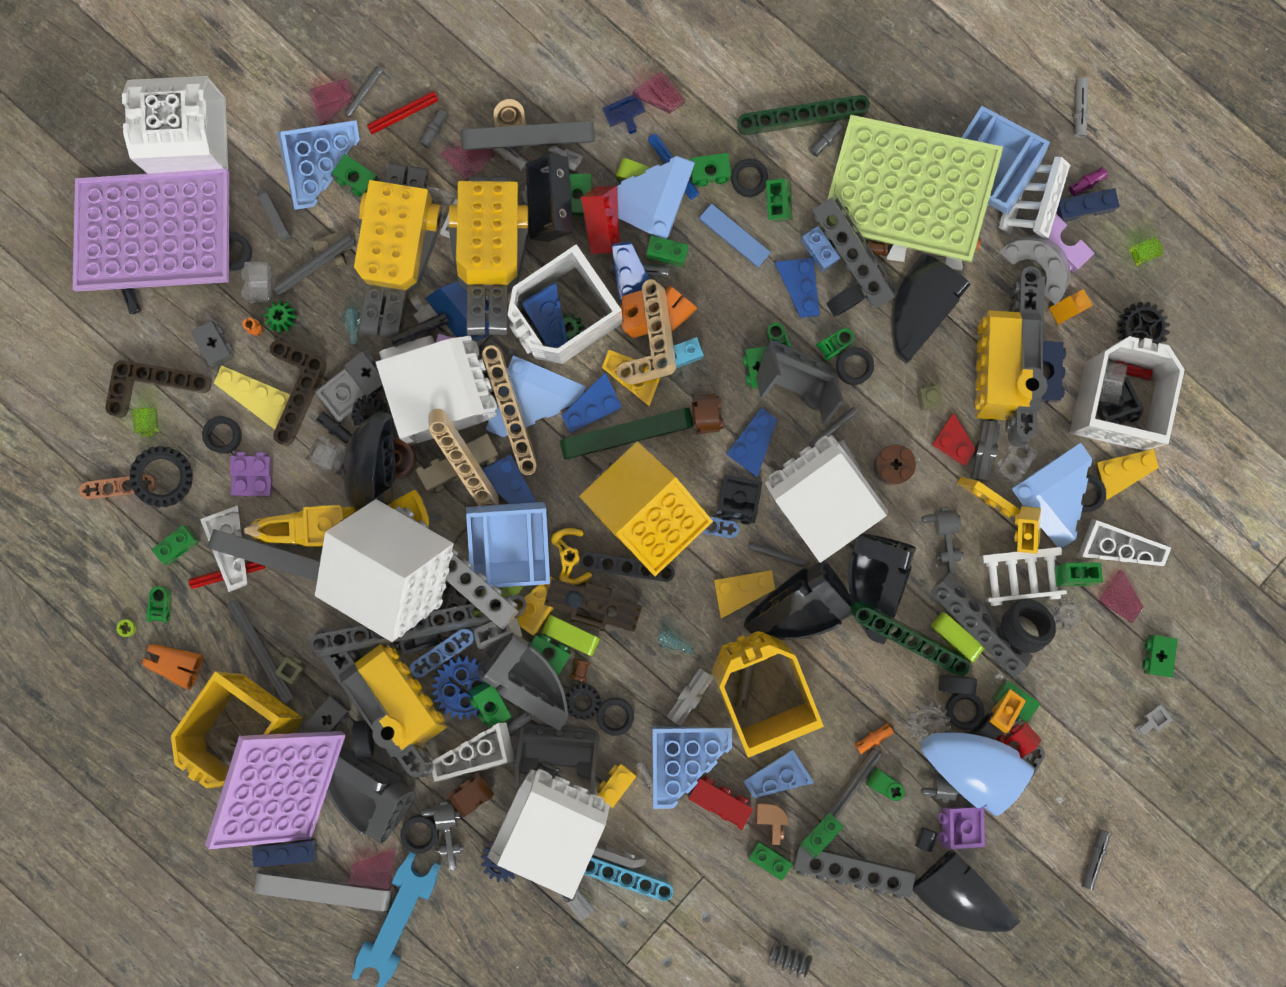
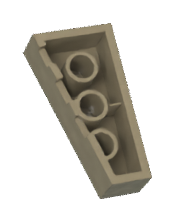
(441, 471)

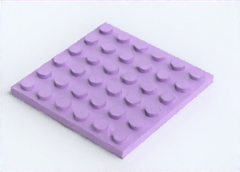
(274, 788)

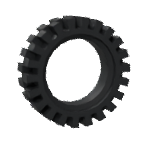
(161, 453)

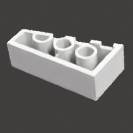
(1112, 543)
(480, 753)

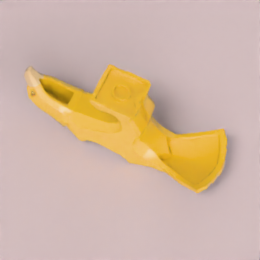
(311, 523)

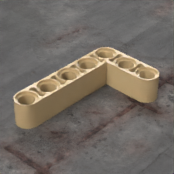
(656, 338)

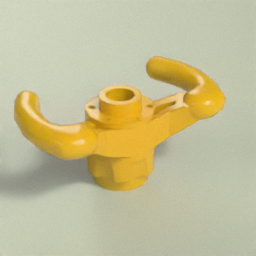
(556, 540)

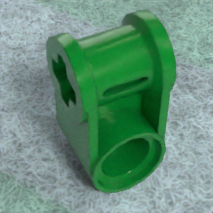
(783, 339)
(834, 343)
(158, 606)
(883, 783)

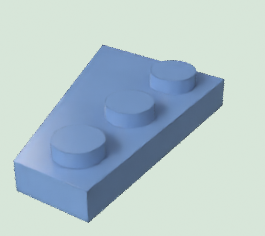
(779, 775)

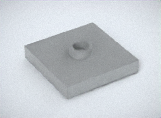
(340, 394)

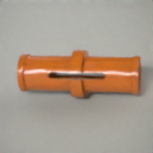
(253, 326)
(874, 738)

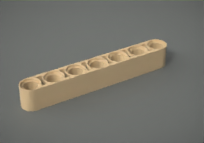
(510, 399)
(461, 458)

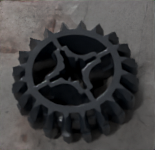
(1140, 320)

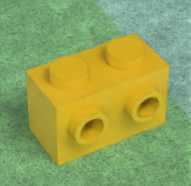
(1028, 529)
(616, 785)

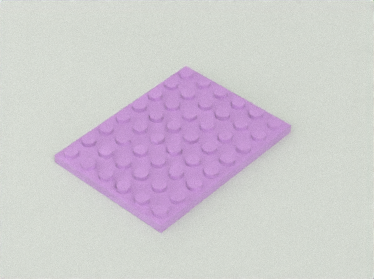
(151, 230)

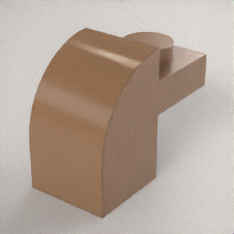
(773, 815)

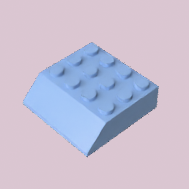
(1020, 155)
(509, 543)

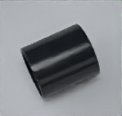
(926, 839)

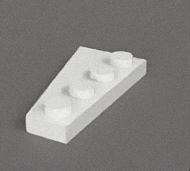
(231, 567)

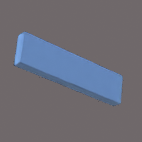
(734, 235)

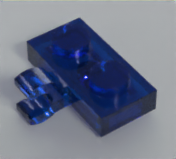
(624, 111)

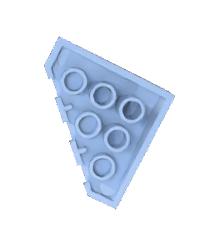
(311, 157)
(655, 196)
(538, 394)
(1058, 492)
(681, 757)

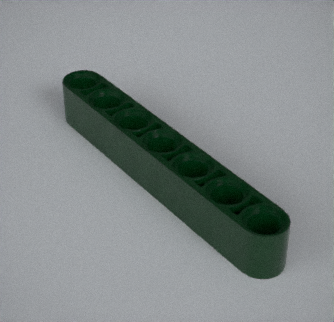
(809, 108)
(626, 433)
(902, 634)

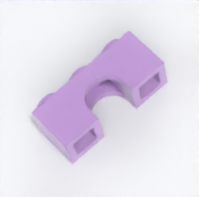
(1076, 254)

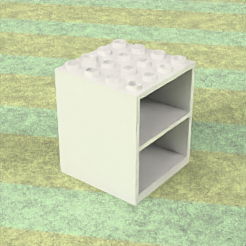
(383, 569)

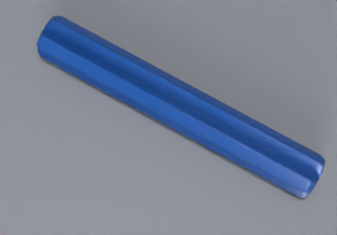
(665, 156)

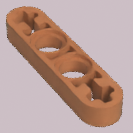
(118, 489)

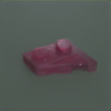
(660, 94)
(330, 99)
(467, 161)
(1122, 598)
(374, 871)

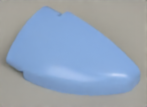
(979, 768)

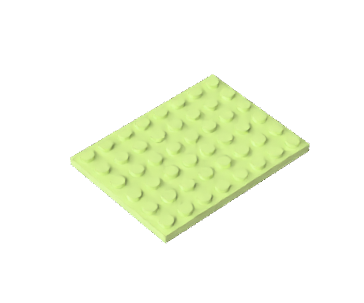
(915, 186)

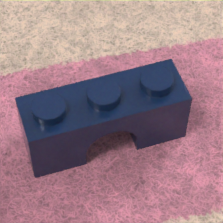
(1092, 203)
(1053, 358)
(286, 853)

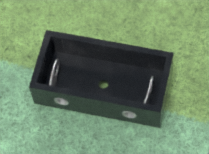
(549, 198)

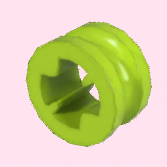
(121, 632)

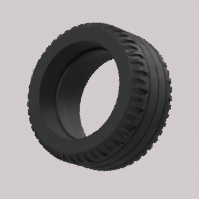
(1018, 636)

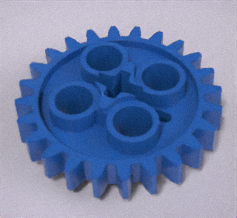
(452, 701)

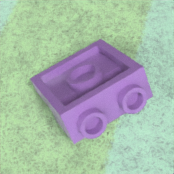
(251, 474)
(962, 827)

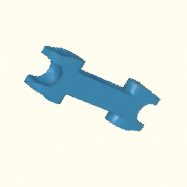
(381, 954)

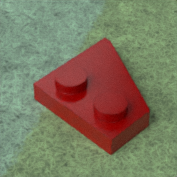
(954, 441)

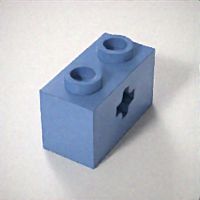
(820, 249)

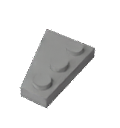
(624, 858)

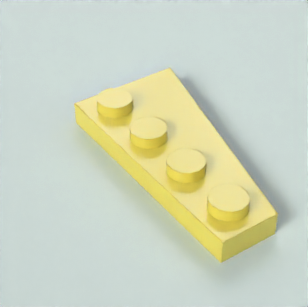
(256, 396)

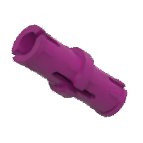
(1088, 181)

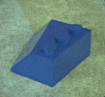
(453, 302)

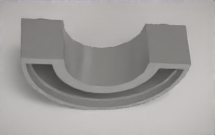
(1048, 255)

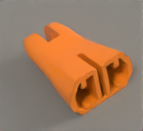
(678, 308)
(174, 664)

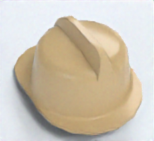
(509, 113)

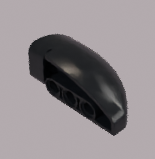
(370, 462)
(879, 575)

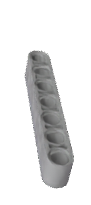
(322, 891)

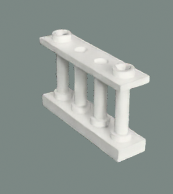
(1048, 205)
(1011, 560)

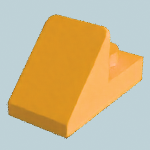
(1070, 306)
(1007, 710)

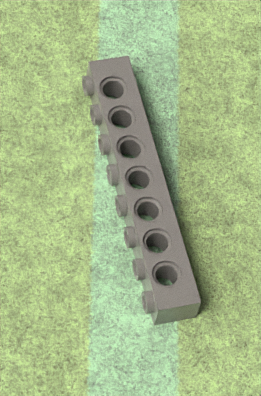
(501, 616)

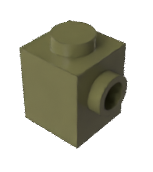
(929, 396)
(291, 669)

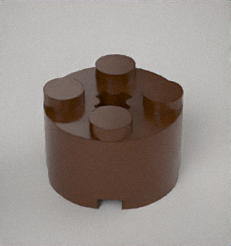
(706, 413)
(902, 457)
(407, 458)
(470, 794)

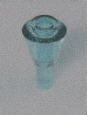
(351, 321)
(670, 641)

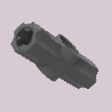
(986, 451)

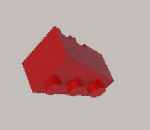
(601, 218)
(721, 802)

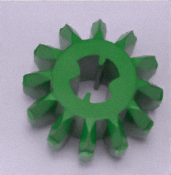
(286, 317)
(574, 325)

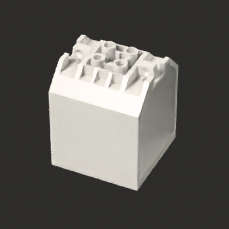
(175, 124)
(542, 278)
(1168, 376)
(437, 377)
(825, 497)
(550, 832)

